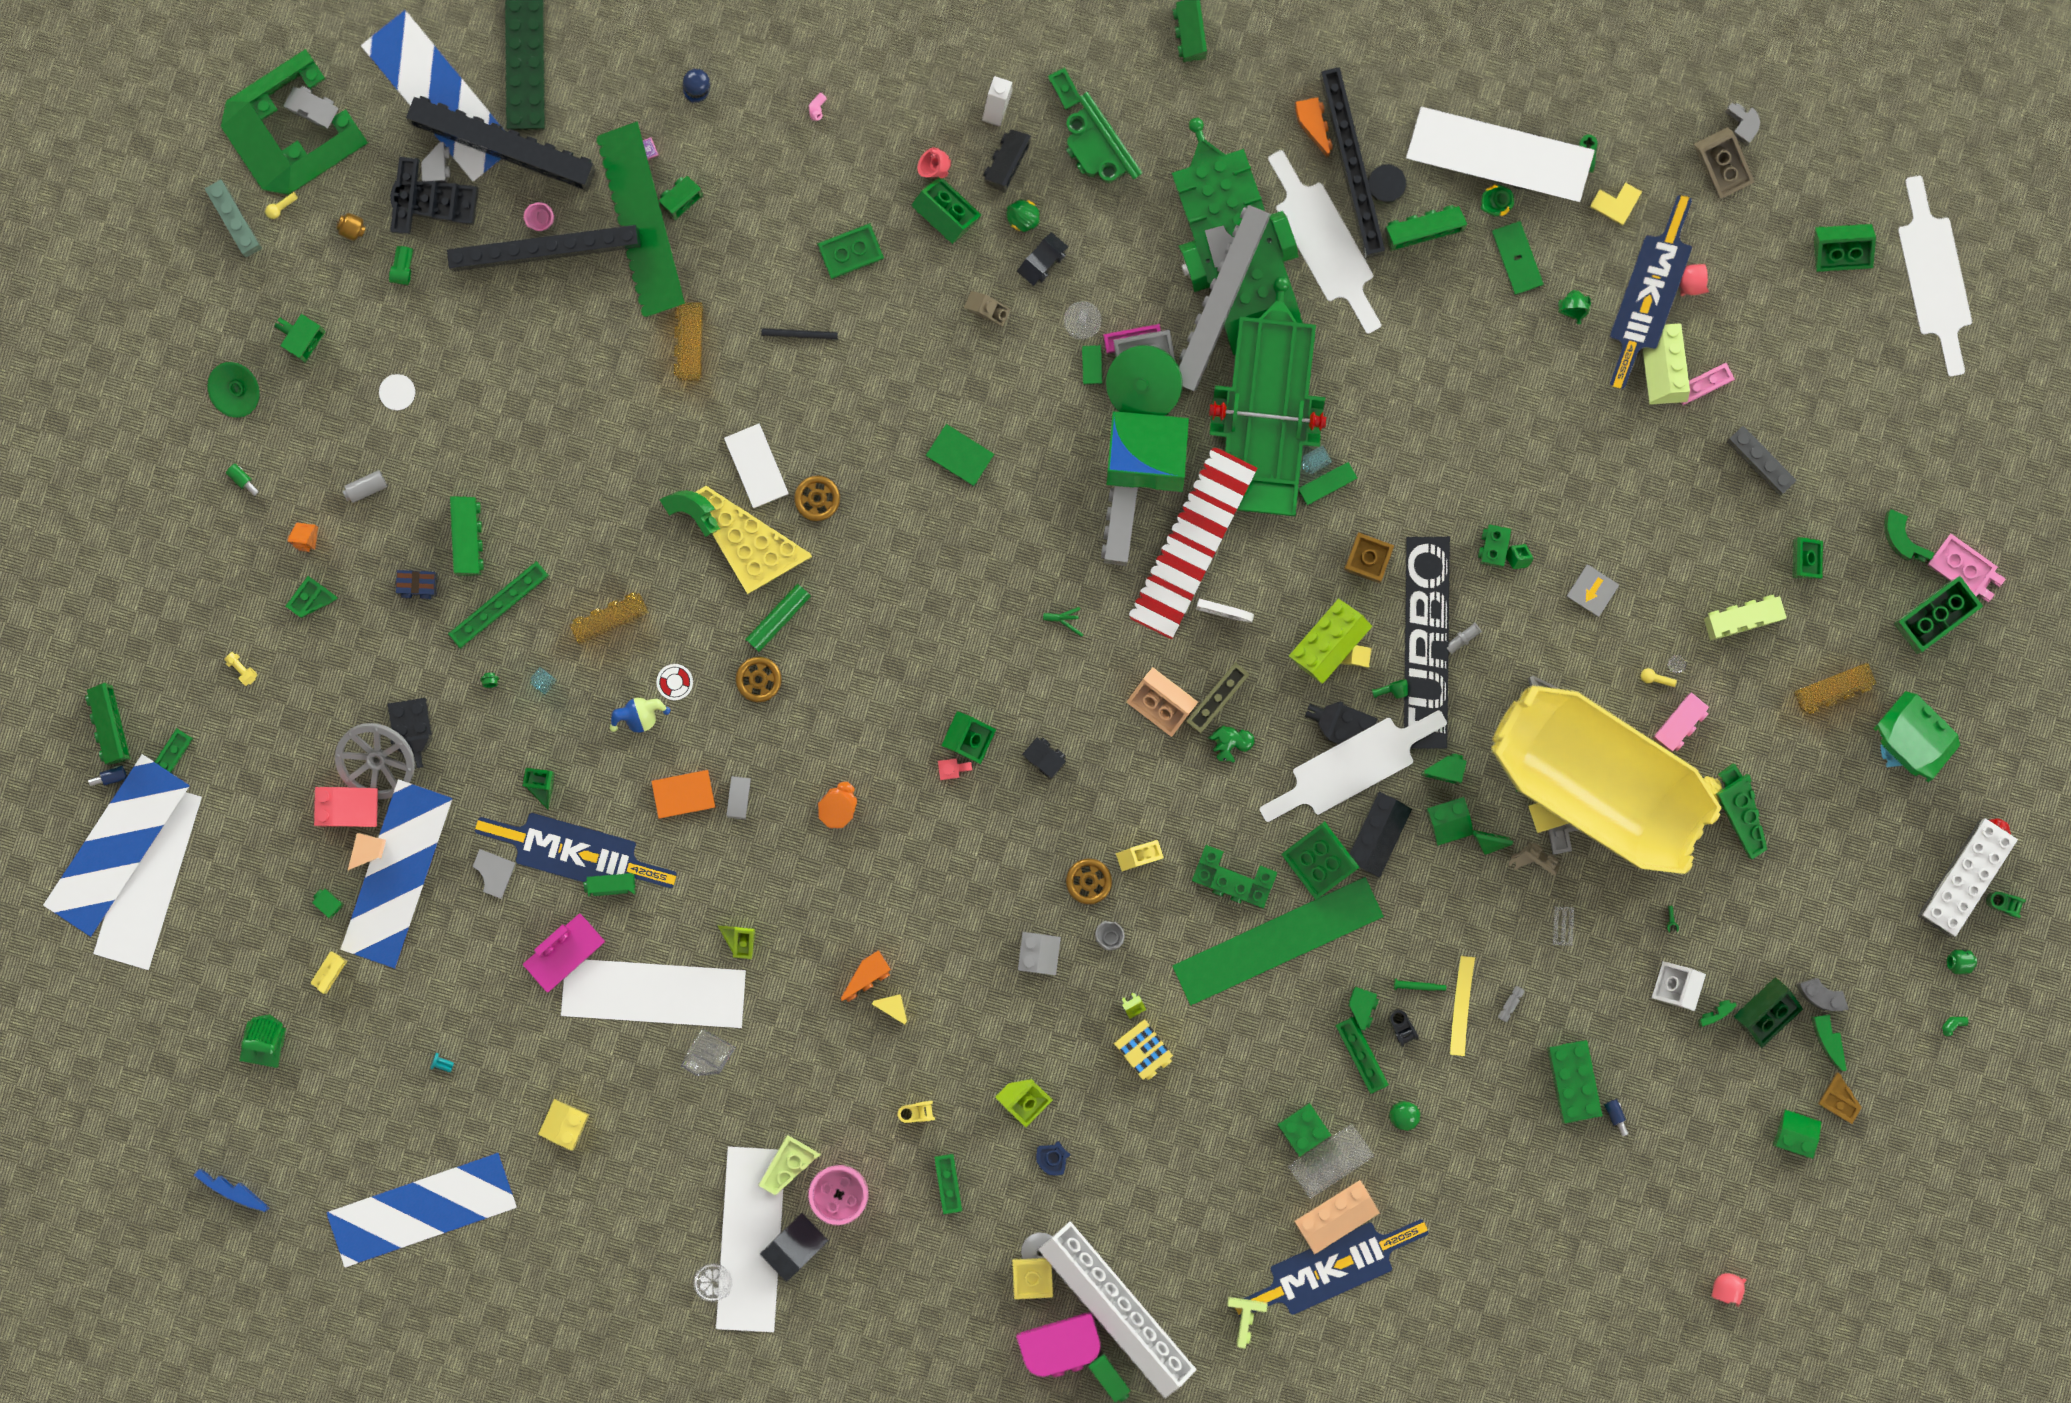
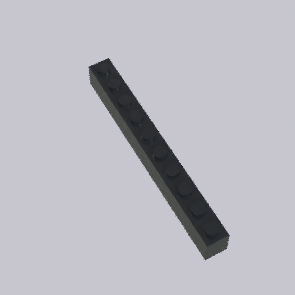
(1352, 162)
(543, 248)

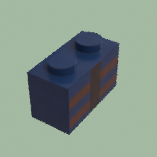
(416, 583)

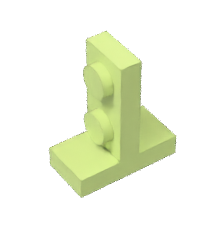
(1246, 1317)

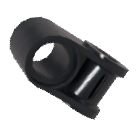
(1403, 1028)

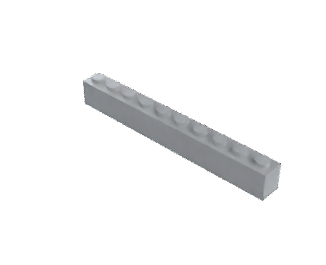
(1222, 295)

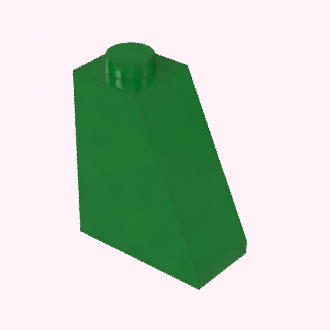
(1109, 1378)

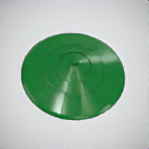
(233, 389)

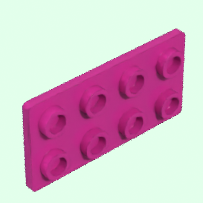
(563, 952)

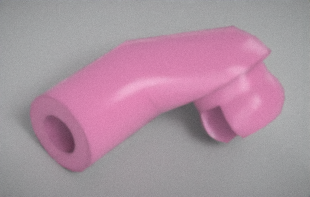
(815, 107)

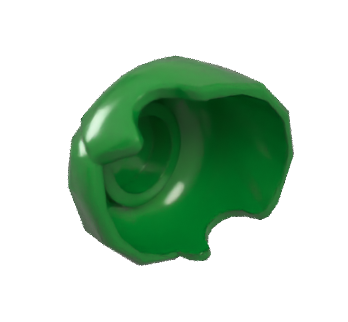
(1404, 1115)

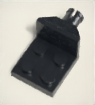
(1339, 721)
(413, 723)

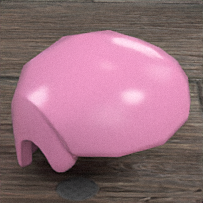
(538, 216)

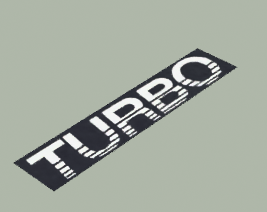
(1427, 634)

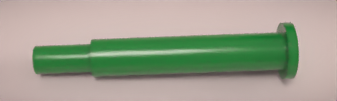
(1418, 986)

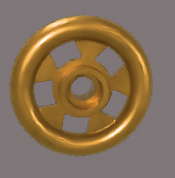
(810, 483)
(743, 671)
(1105, 882)

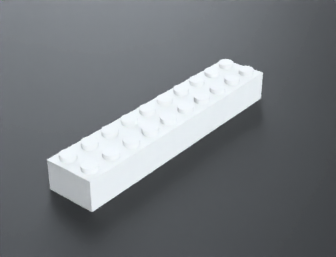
(1117, 1309)

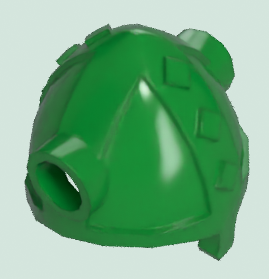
(1575, 305)

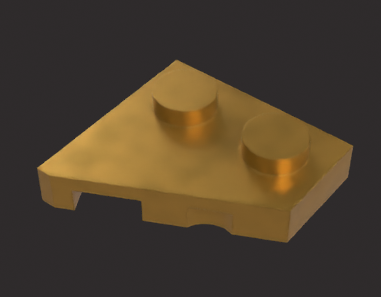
(1840, 1100)

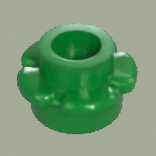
(489, 680)

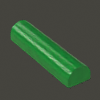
(778, 617)

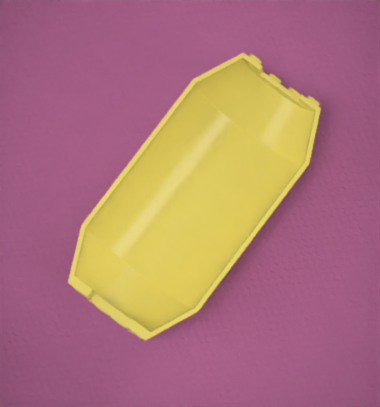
(1605, 778)

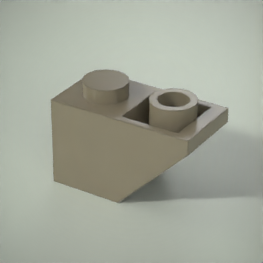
(987, 308)

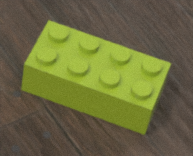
(1330, 641)

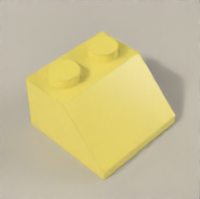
(563, 1124)

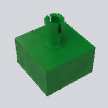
(300, 337)

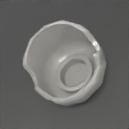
(1109, 935)

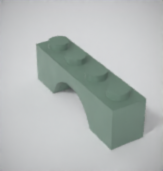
(233, 218)

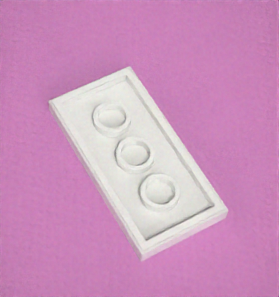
(756, 466)

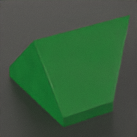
(540, 784)

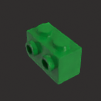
(1495, 546)

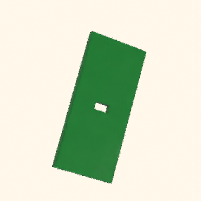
(1522, 272)

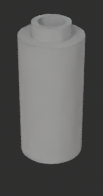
(364, 486)

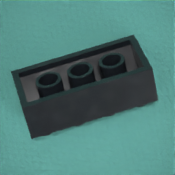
(1379, 834)

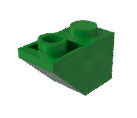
(1361, 1005)

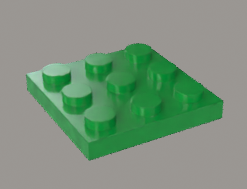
(1320, 860)

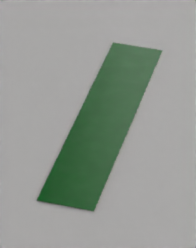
(1277, 941)

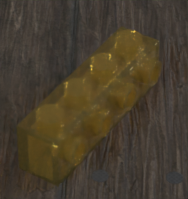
(608, 618)

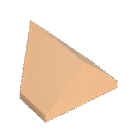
(366, 849)

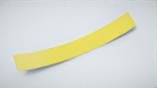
(1461, 1005)

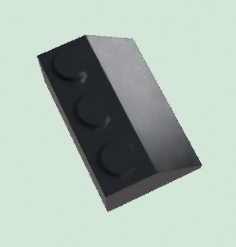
(1007, 159)

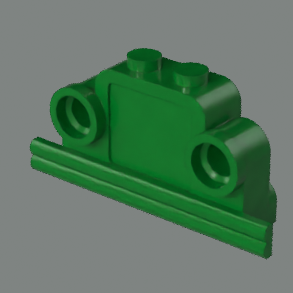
(1097, 145)

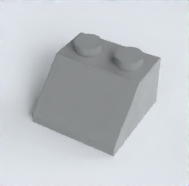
(1039, 953)

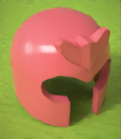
(1694, 280)
(1729, 1288)

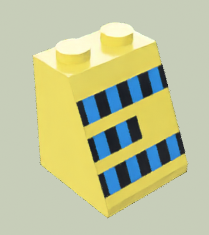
(1144, 1050)

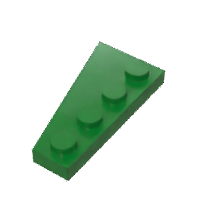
(1743, 815)

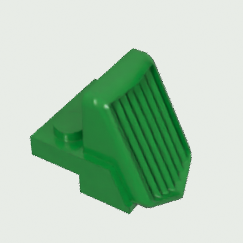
(263, 1041)

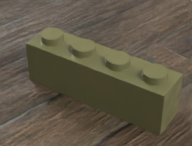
(1217, 698)

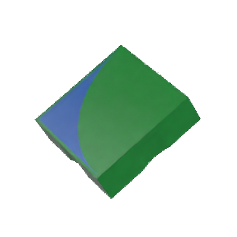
(1147, 451)

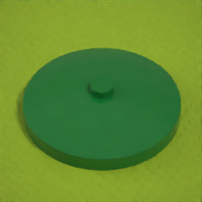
(1144, 381)

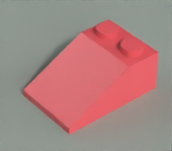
(345, 807)

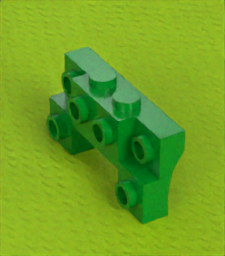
(1231, 883)

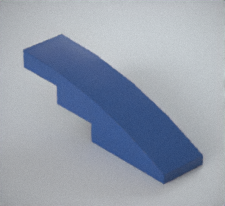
(239, 1193)

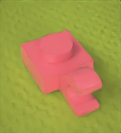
(950, 768)

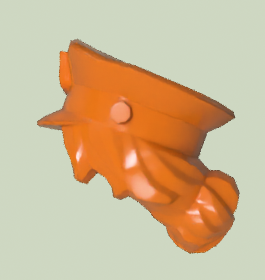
(838, 806)

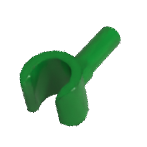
(1671, 920)

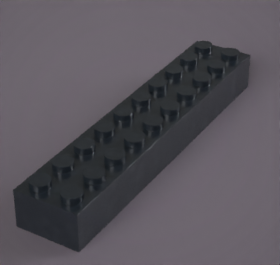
(500, 143)

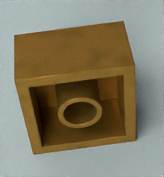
(1369, 557)

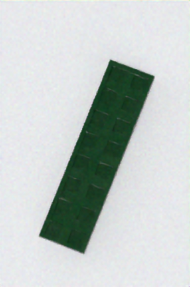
(525, 64)

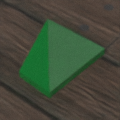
(1491, 842)

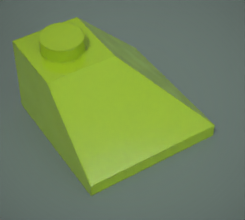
(1024, 1100)

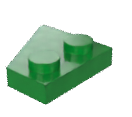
(310, 598)

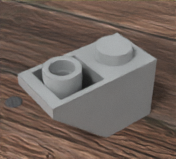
(434, 165)

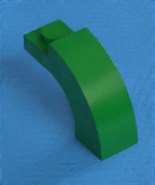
(695, 506)
(1898, 540)

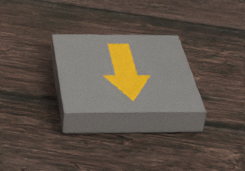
(1592, 590)

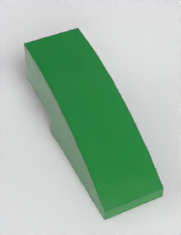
(1829, 1041)

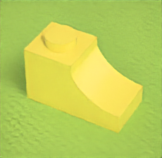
(1139, 855)

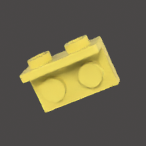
(328, 972)

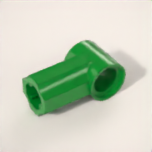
(400, 271)

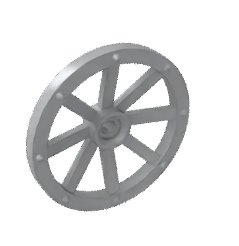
(371, 761)

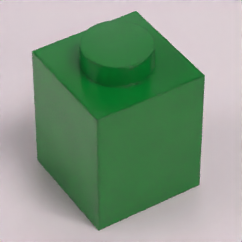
(327, 902)

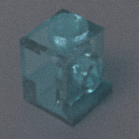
(542, 680)

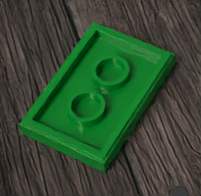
(850, 251)
(960, 455)

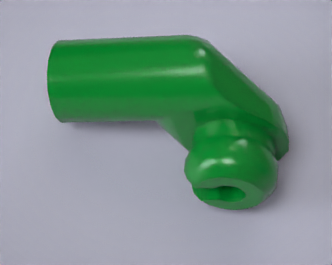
(1952, 1023)

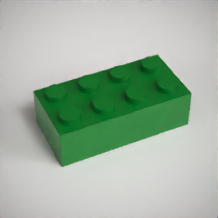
(1574, 1081)

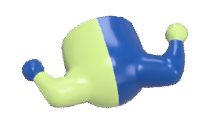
(638, 714)

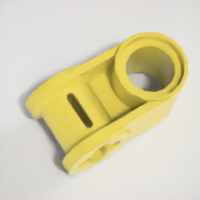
(918, 1112)

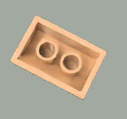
(1162, 702)

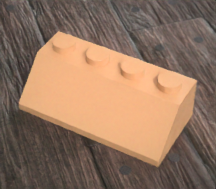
(1337, 1217)

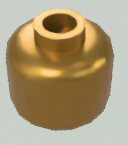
(350, 226)

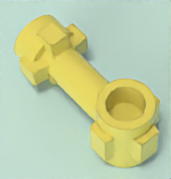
(247, 676)

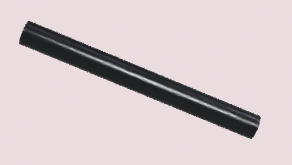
(799, 333)

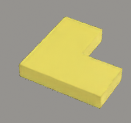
(1616, 208)

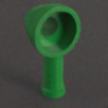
(1397, 688)

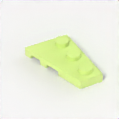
(787, 1164)

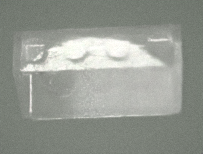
(1331, 1161)

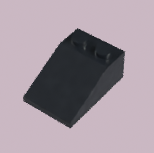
(794, 1247)

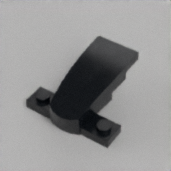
(428, 199)

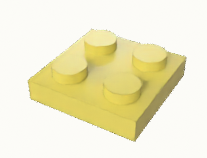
(1032, 1278)

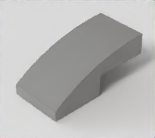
(738, 797)

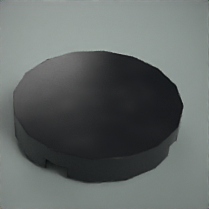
(1387, 183)

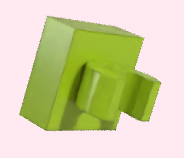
(1134, 1006)

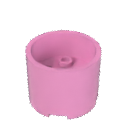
(831, 1208)

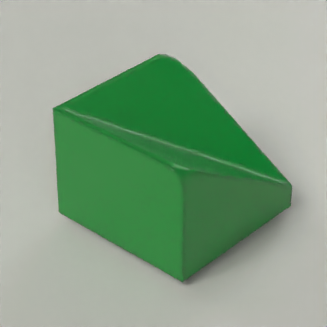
(1519, 556)

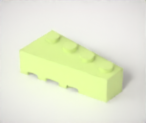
(1744, 618)

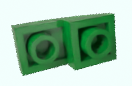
(1722, 1010)

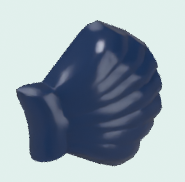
(1052, 1158)

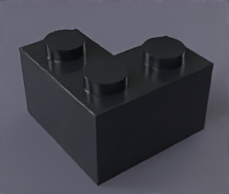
(1044, 758)

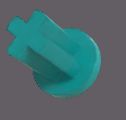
(441, 1063)

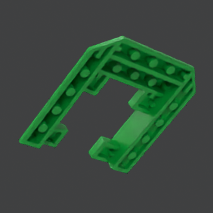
(288, 168)

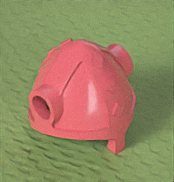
(935, 164)

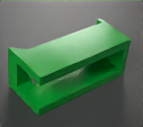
(610, 884)

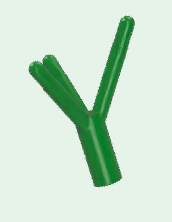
(1062, 617)

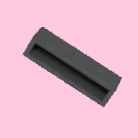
(1761, 461)

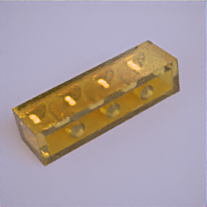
(689, 341)
(1835, 687)

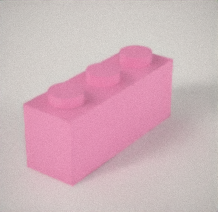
(1681, 723)

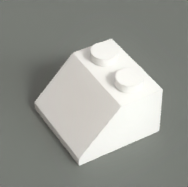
(1678, 986)

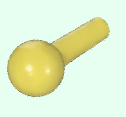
(273, 210)
(1649, 676)

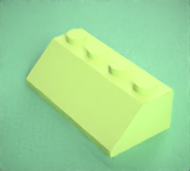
(1667, 368)

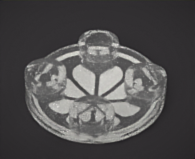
(707, 1282)

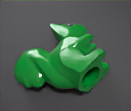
(1228, 738)

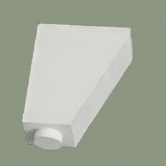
(997, 101)

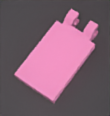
(1959, 559)

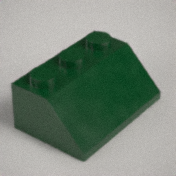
(1768, 1012)

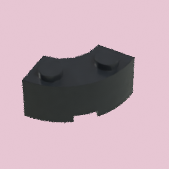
(1043, 259)

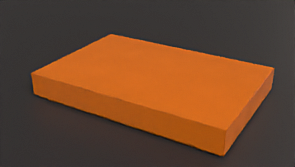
(683, 794)

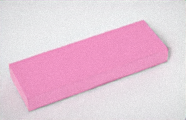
(1709, 381)

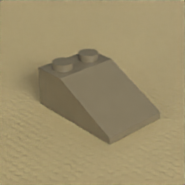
(1724, 162)

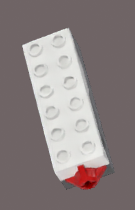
(1968, 876)

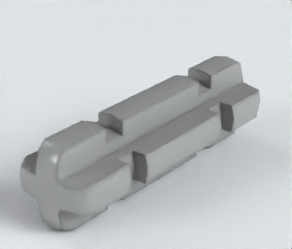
(1511, 1004)

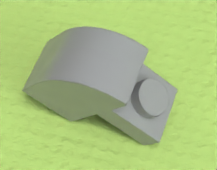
(1748, 122)

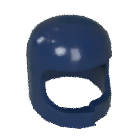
(696, 83)

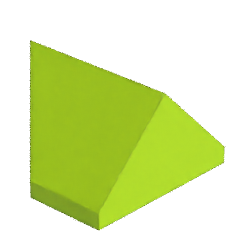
(739, 940)

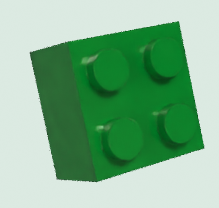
(1304, 1129)

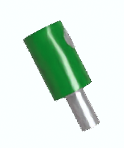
(241, 478)

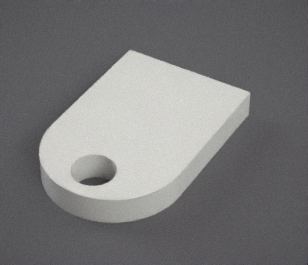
(1225, 611)

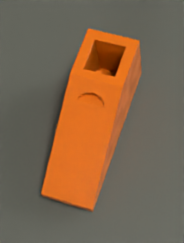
(1310, 119)
(303, 537)
(869, 970)

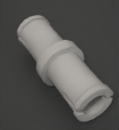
(1463, 638)

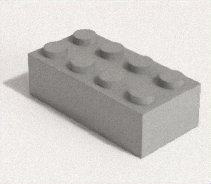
(1120, 525)

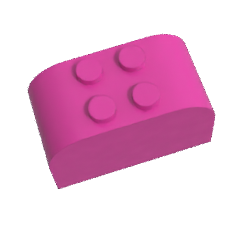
(1060, 1345)

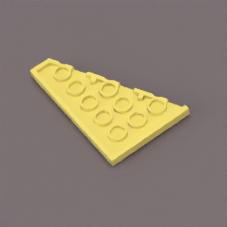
(750, 546)

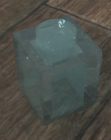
(1316, 460)

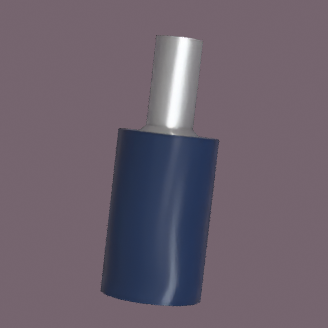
(109, 776)
(1616, 1115)

